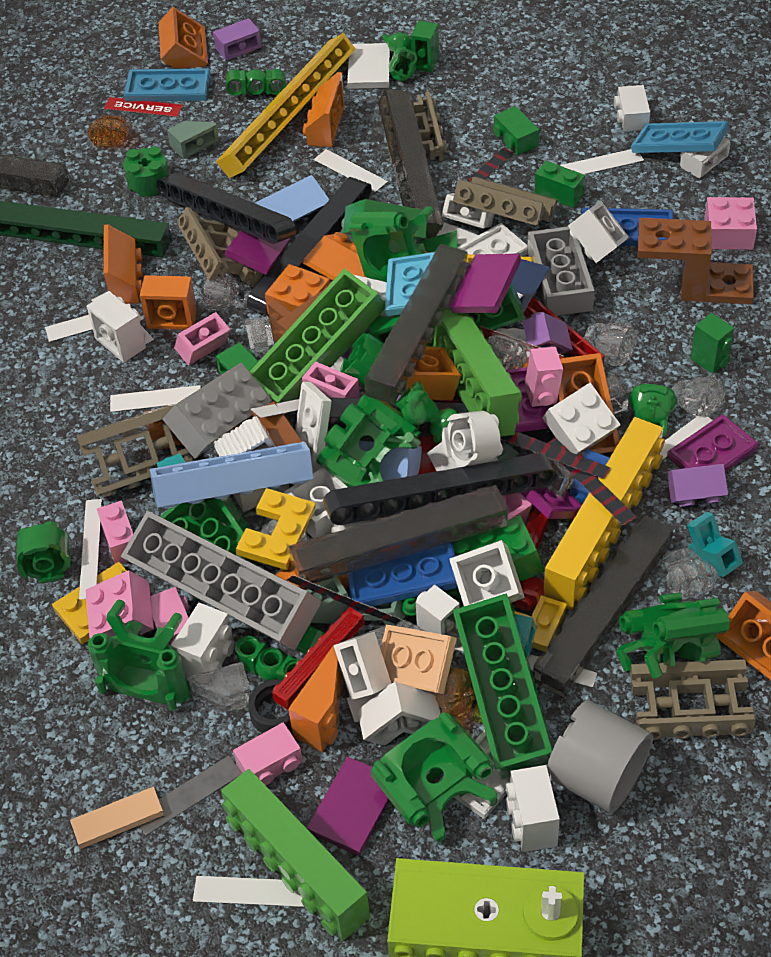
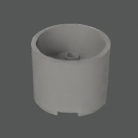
(599, 756)

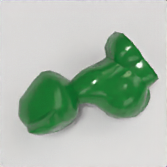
(403, 61)
(419, 408)

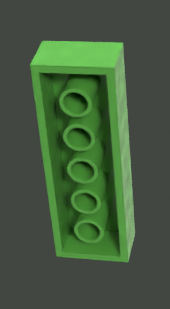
(318, 335)
(483, 379)
(295, 855)

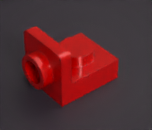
(532, 591)

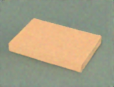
(417, 657)

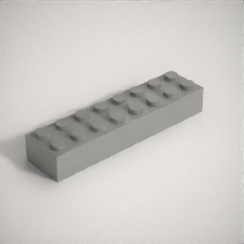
(222, 580)

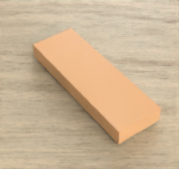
(116, 817)

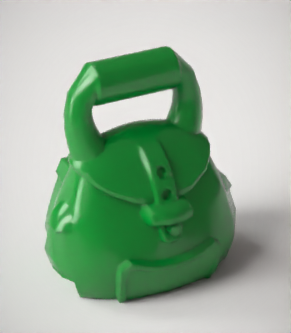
(653, 404)

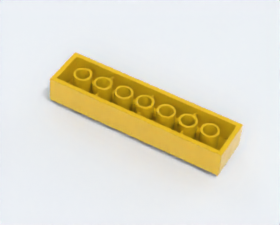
(594, 527)

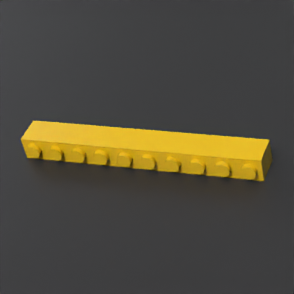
(285, 106)

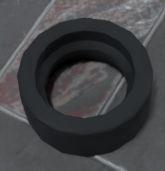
(259, 695)

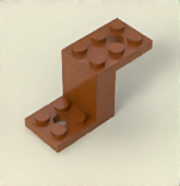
(693, 245)

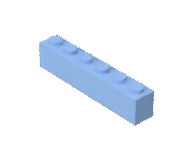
(231, 474)

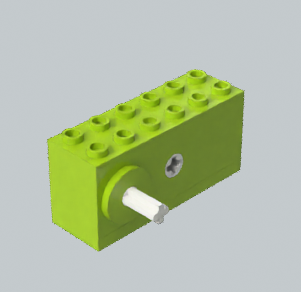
(484, 911)

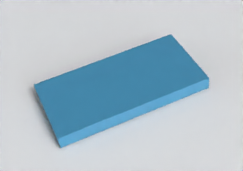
(167, 85)
(680, 137)

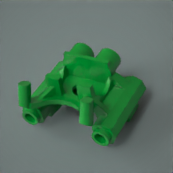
(385, 237)
(369, 418)
(672, 627)
(139, 664)
(433, 749)

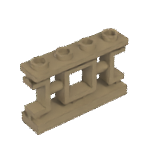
(430, 126)
(505, 200)
(204, 238)
(129, 432)
(693, 678)

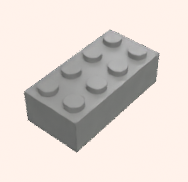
(567, 282)
(216, 409)

